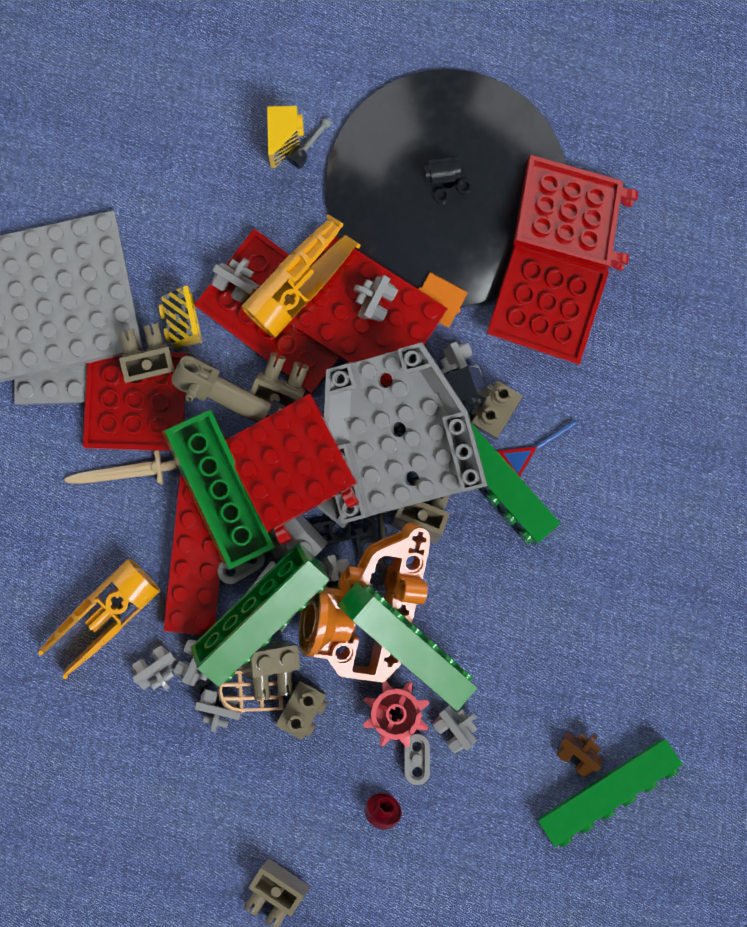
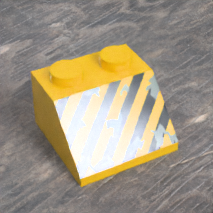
(283, 132)
(181, 318)

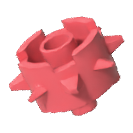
(402, 727)

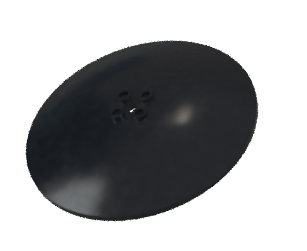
(423, 228)

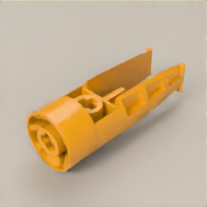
(295, 281)
(132, 585)

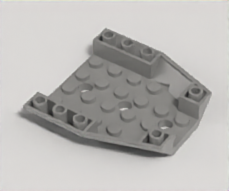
(436, 439)

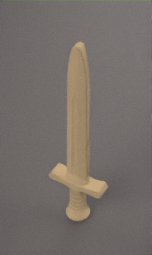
(123, 472)

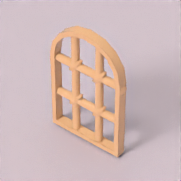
(241, 697)

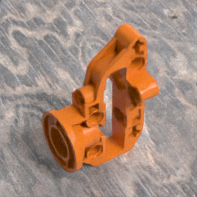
(326, 627)

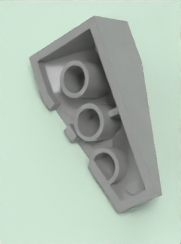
(301, 532)

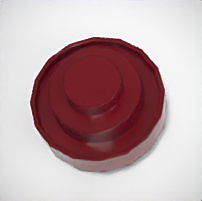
(383, 811)

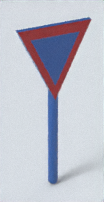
(520, 457)

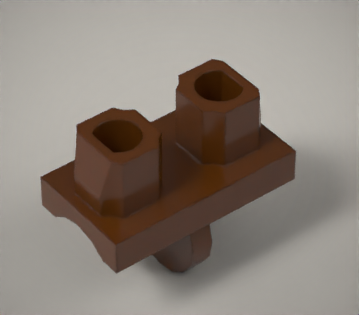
(584, 749)

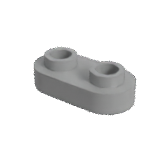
(242, 570)
(417, 759)

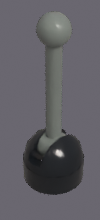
(298, 156)

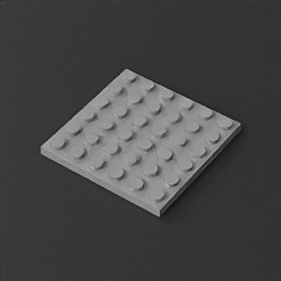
(63, 296)

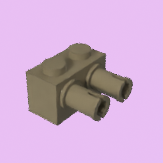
(145, 364)
(270, 387)
(496, 410)
(430, 517)
(274, 658)
(301, 711)
(279, 889)

